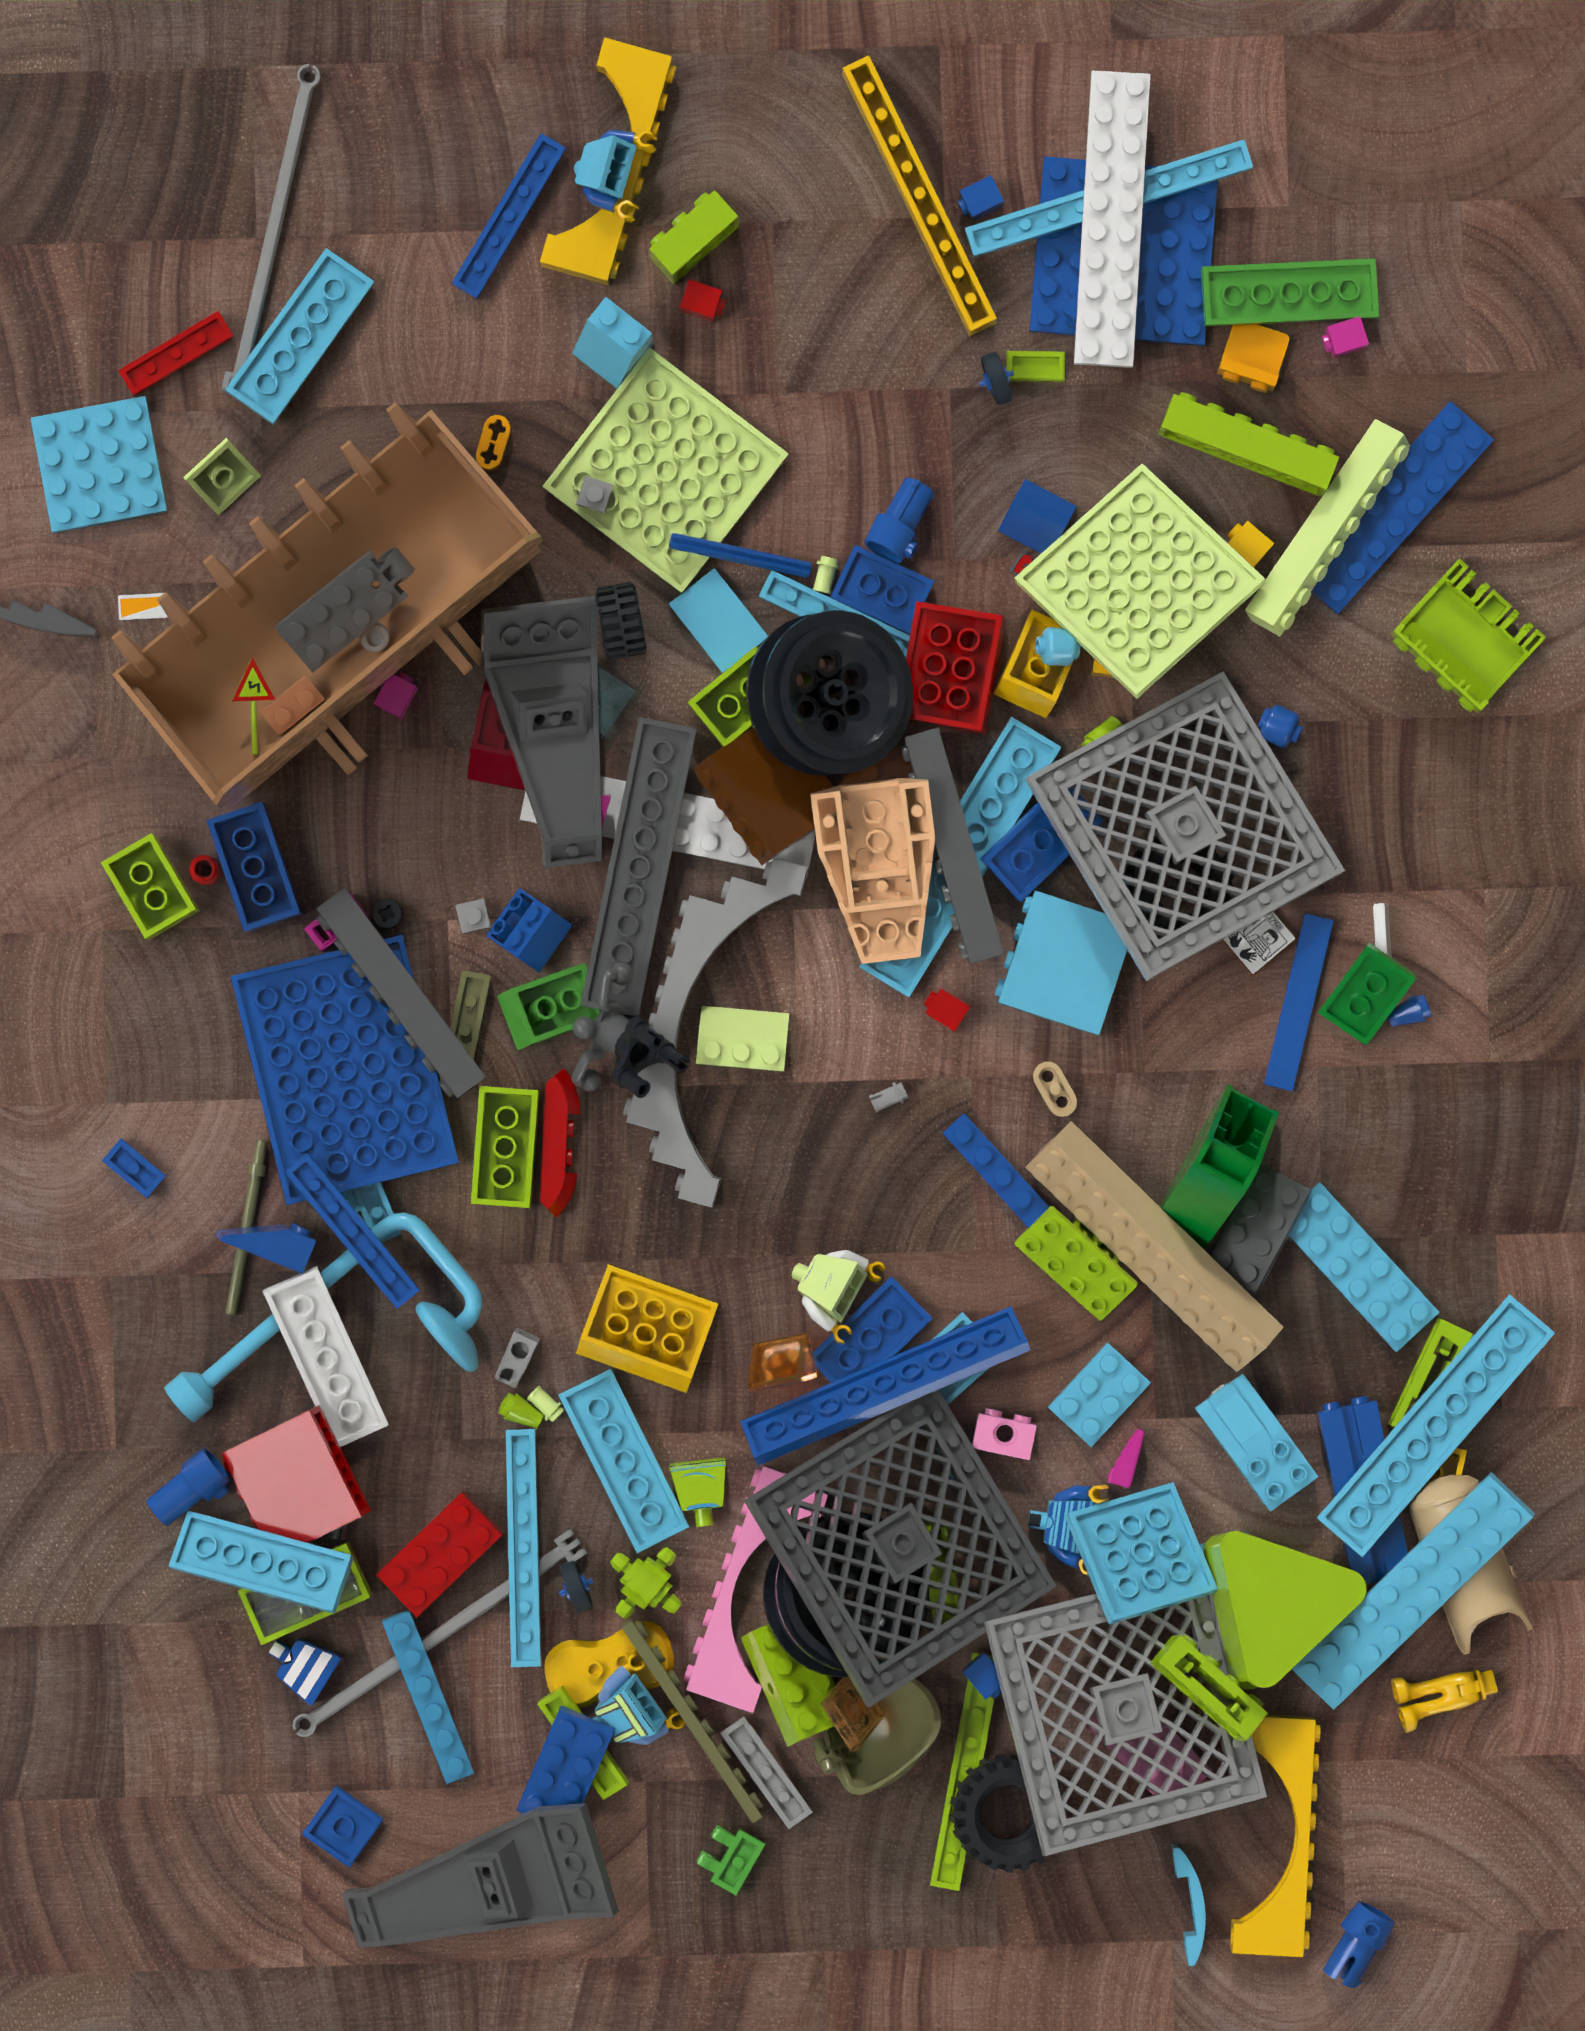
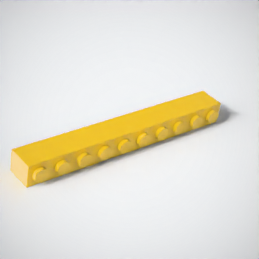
(919, 196)

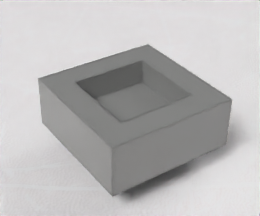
(594, 494)
(473, 916)

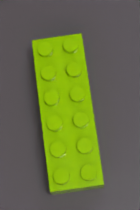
(1248, 444)

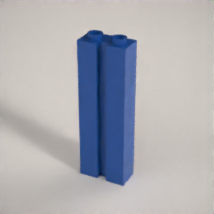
(1348, 1440)

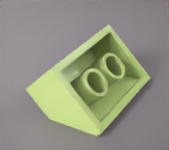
(742, 1038)

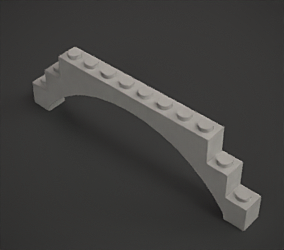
(701, 933)

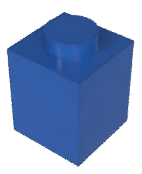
(980, 199)
(983, 1675)

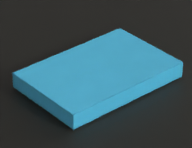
(718, 620)

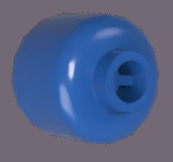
(1280, 726)

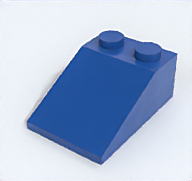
(276, 1243)

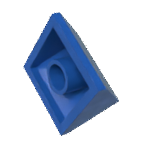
(1036, 517)

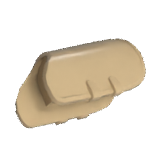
(1491, 1588)

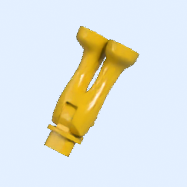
(1458, 1692)

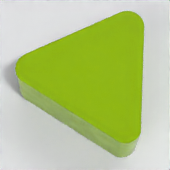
(1274, 1604)

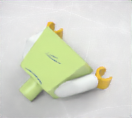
(832, 1285)

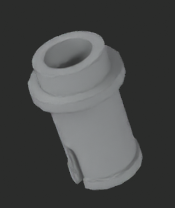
(889, 1097)

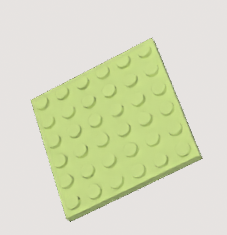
(673, 464)
(1139, 580)

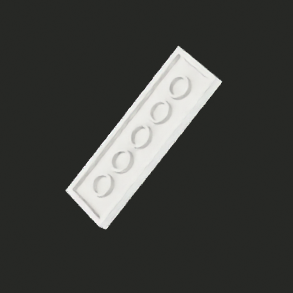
(325, 1355)

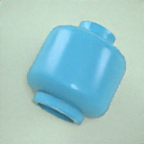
(1057, 647)

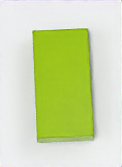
(1036, 366)

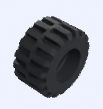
(620, 620)

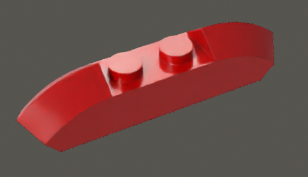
(560, 1101)

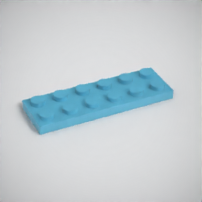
(299, 336)
(1361, 1269)
(624, 1460)
(261, 1562)

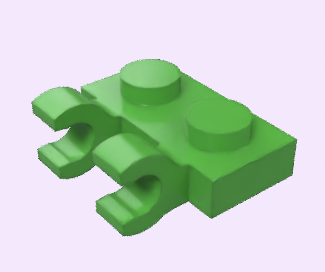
(737, 1860)

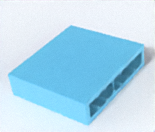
(1062, 963)

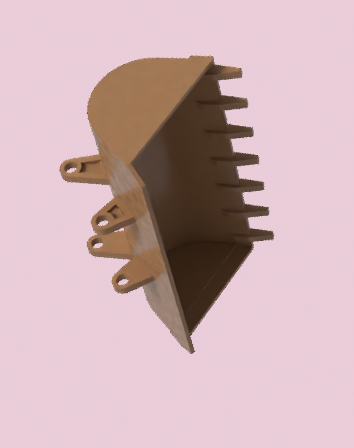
(412, 495)

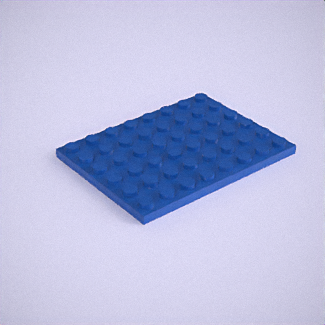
(340, 1074)

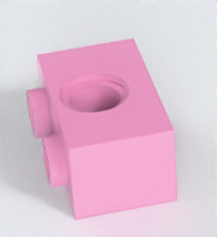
(1017, 1446)

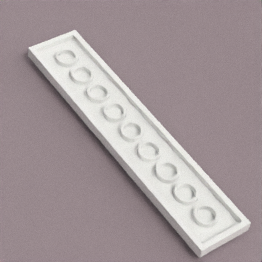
(1112, 219)
(700, 831)

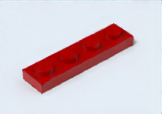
(176, 353)

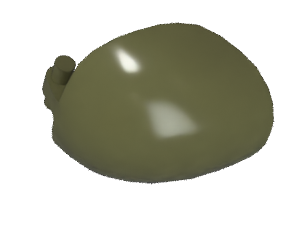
(893, 1747)

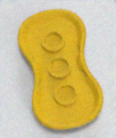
(586, 1665)

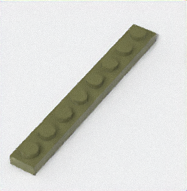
(700, 1729)

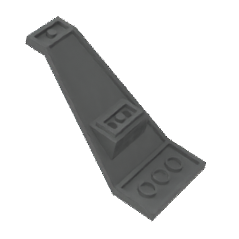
(546, 664)
(539, 1866)

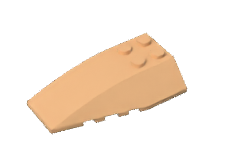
(878, 861)

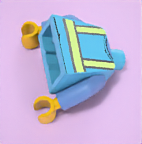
(631, 1709)

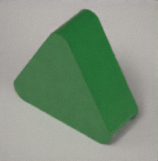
(1219, 1165)

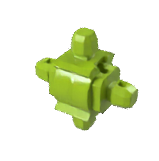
(645, 1583)

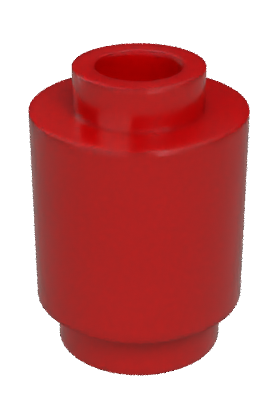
(199, 863)

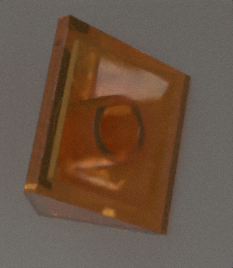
(781, 1362)

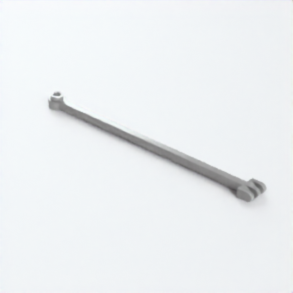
(275, 219)
(433, 1638)

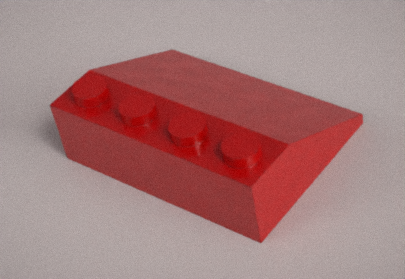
(954, 665)

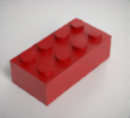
(440, 1554)

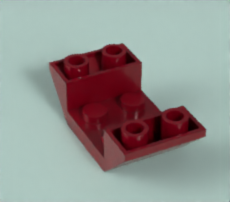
(490, 752)

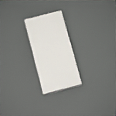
(1382, 927)

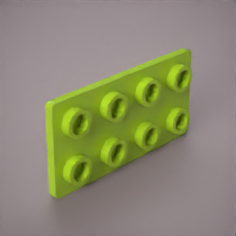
(1077, 1262)

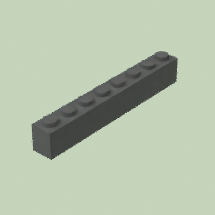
(954, 850)
(401, 994)

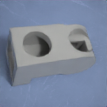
(516, 1357)

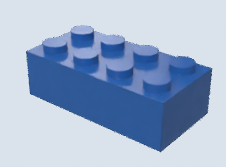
(254, 867)

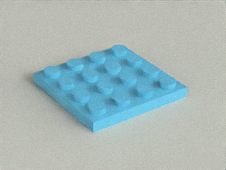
(99, 464)
(1141, 1553)

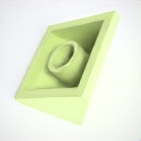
(222, 476)

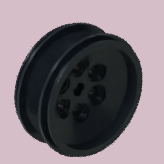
(796, 1627)

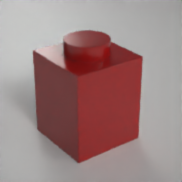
(702, 301)
(945, 1009)

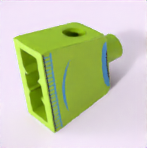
(700, 1487)

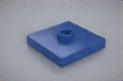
(343, 1826)

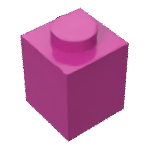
(1345, 338)
(396, 694)

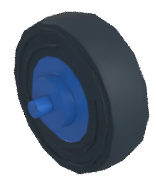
(996, 378)
(576, 1587)

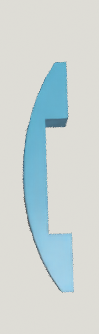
(1193, 1939)

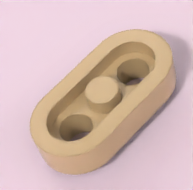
(1055, 1088)

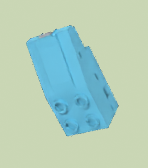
(1256, 1442)

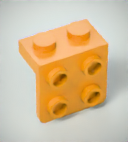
(1253, 356)

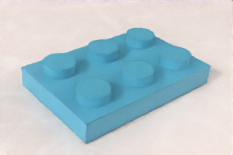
(1099, 1394)

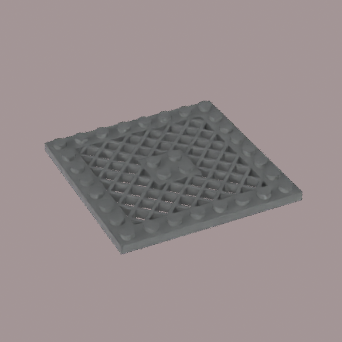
(900, 1545)

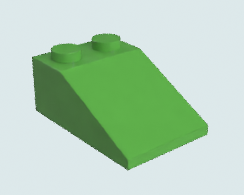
(546, 1006)

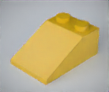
(1025, 677)

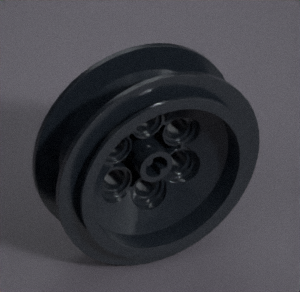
(877, 691)

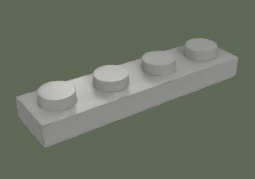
(766, 1772)

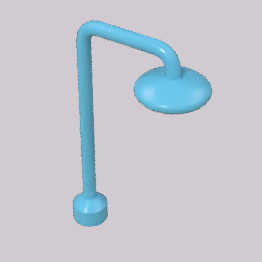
(195, 1392)

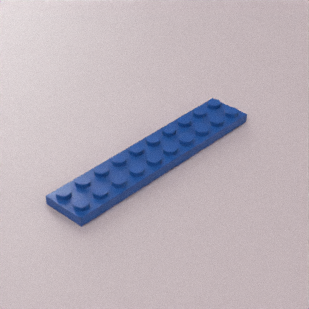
(885, 1385)

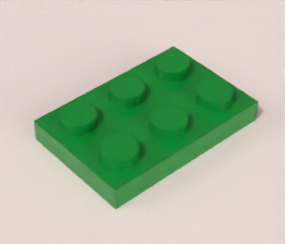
(1367, 993)

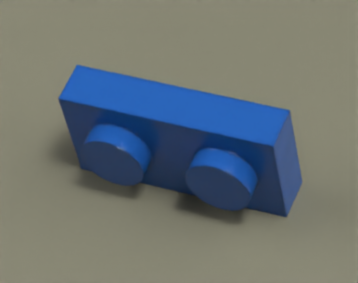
(134, 1168)

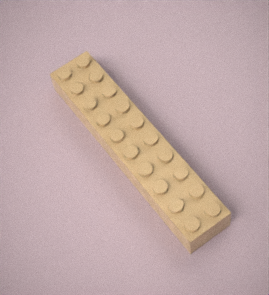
(1154, 1247)

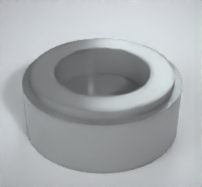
(375, 638)

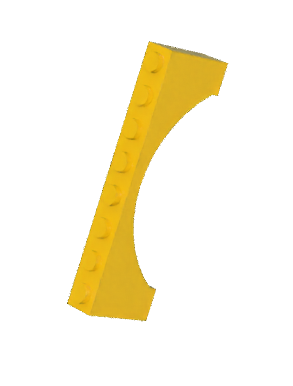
(593, 246)
(1279, 1921)

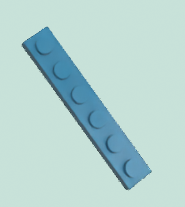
(427, 1696)

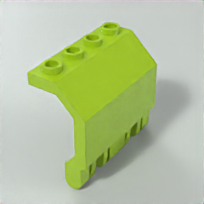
(1463, 639)

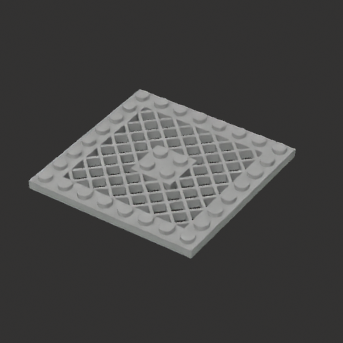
(1184, 825)
(1123, 1713)

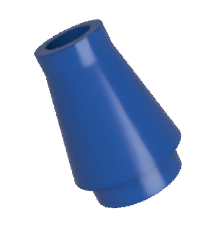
(1410, 1011)

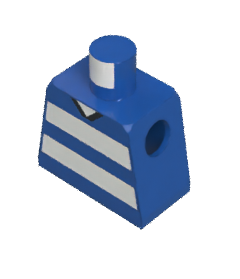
(305, 1667)

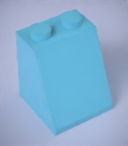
(612, 342)

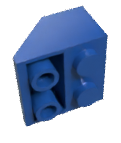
(529, 930)

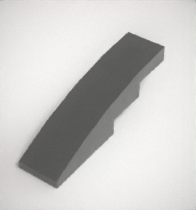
(48, 620)

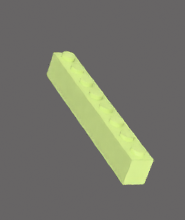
(1328, 528)

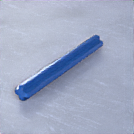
(739, 555)

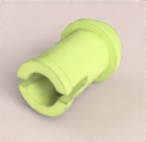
(825, 574)
(545, 1404)

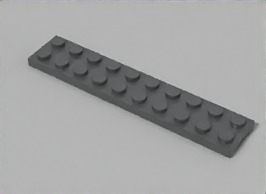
(640, 859)

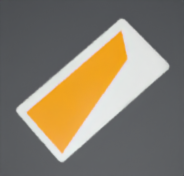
(140, 606)

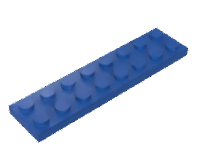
(1417, 485)

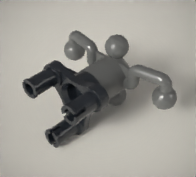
(625, 1038)

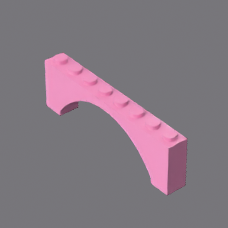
(719, 1665)

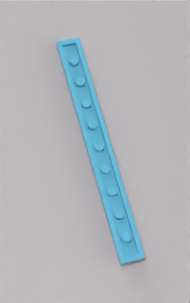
(1068, 210)

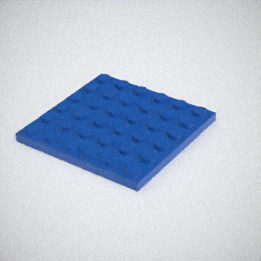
(1173, 248)

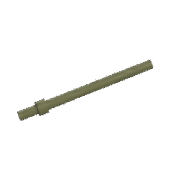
(257, 1171)

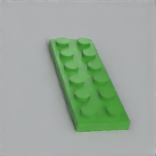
(1289, 292)

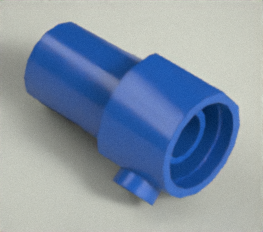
(893, 532)
(199, 1478)
(1364, 1934)

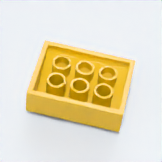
(647, 1328)

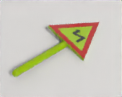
(253, 689)

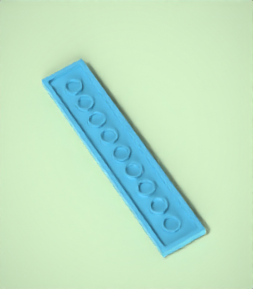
(990, 811)
(1435, 1425)
(1414, 1590)

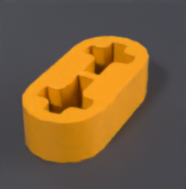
(500, 444)

